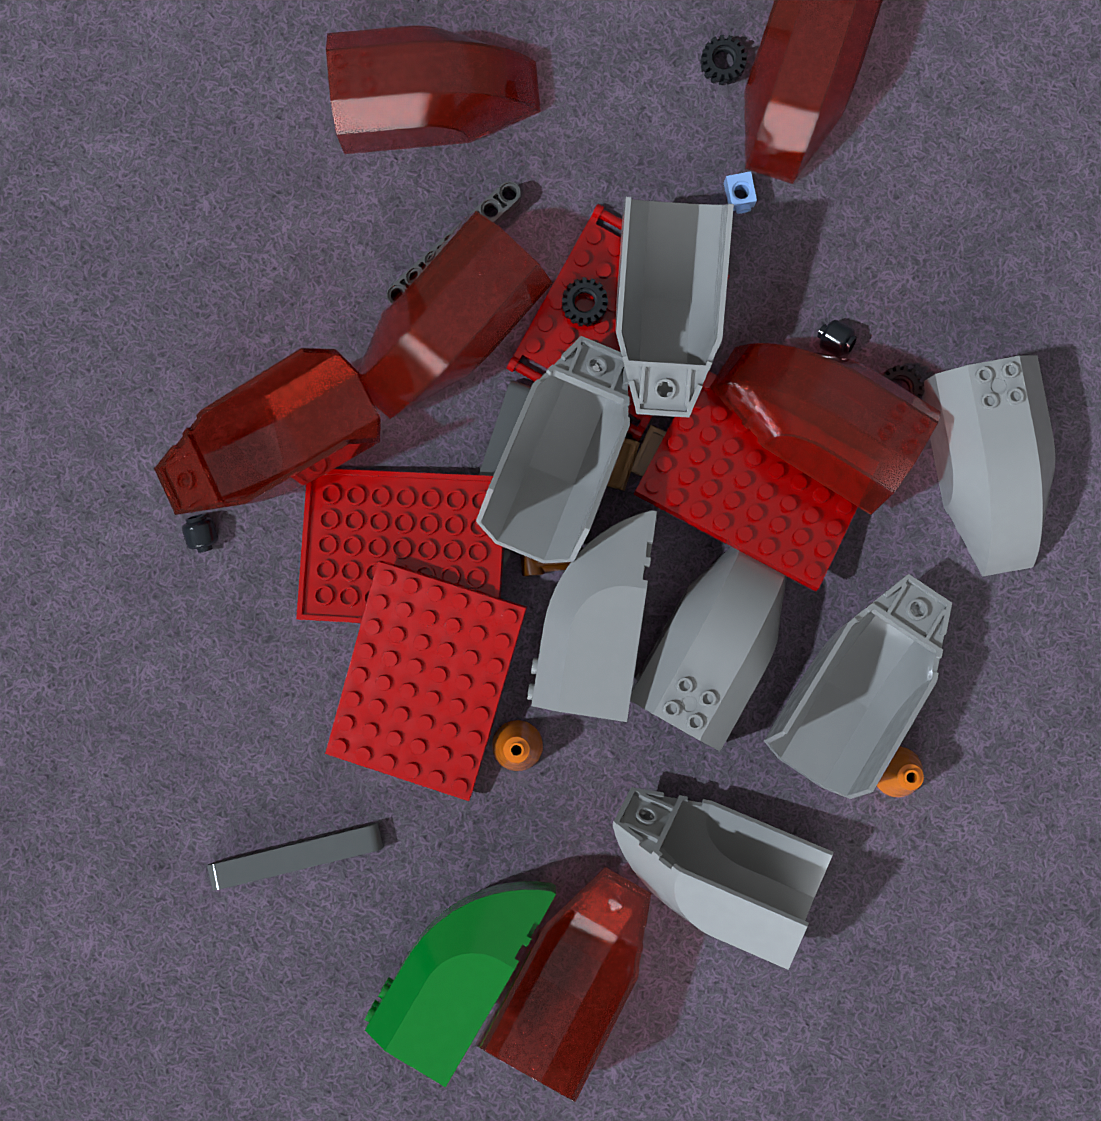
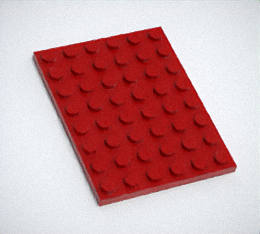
(744, 495)
(396, 518)
(425, 680)

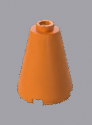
(520, 734)
(902, 774)

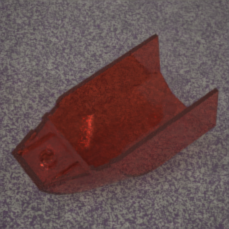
(803, 80)
(424, 88)
(450, 315)
(828, 418)
(272, 434)
(571, 985)

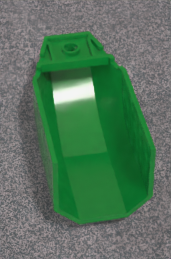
(456, 976)

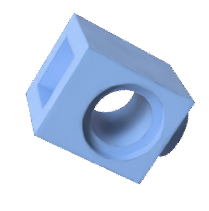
(740, 182)

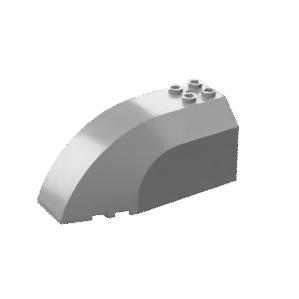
(671, 299)
(560, 455)
(994, 458)
(596, 625)
(713, 648)
(864, 691)
(723, 870)

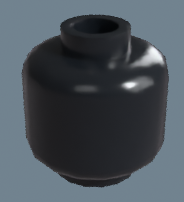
(837, 338)
(200, 533)

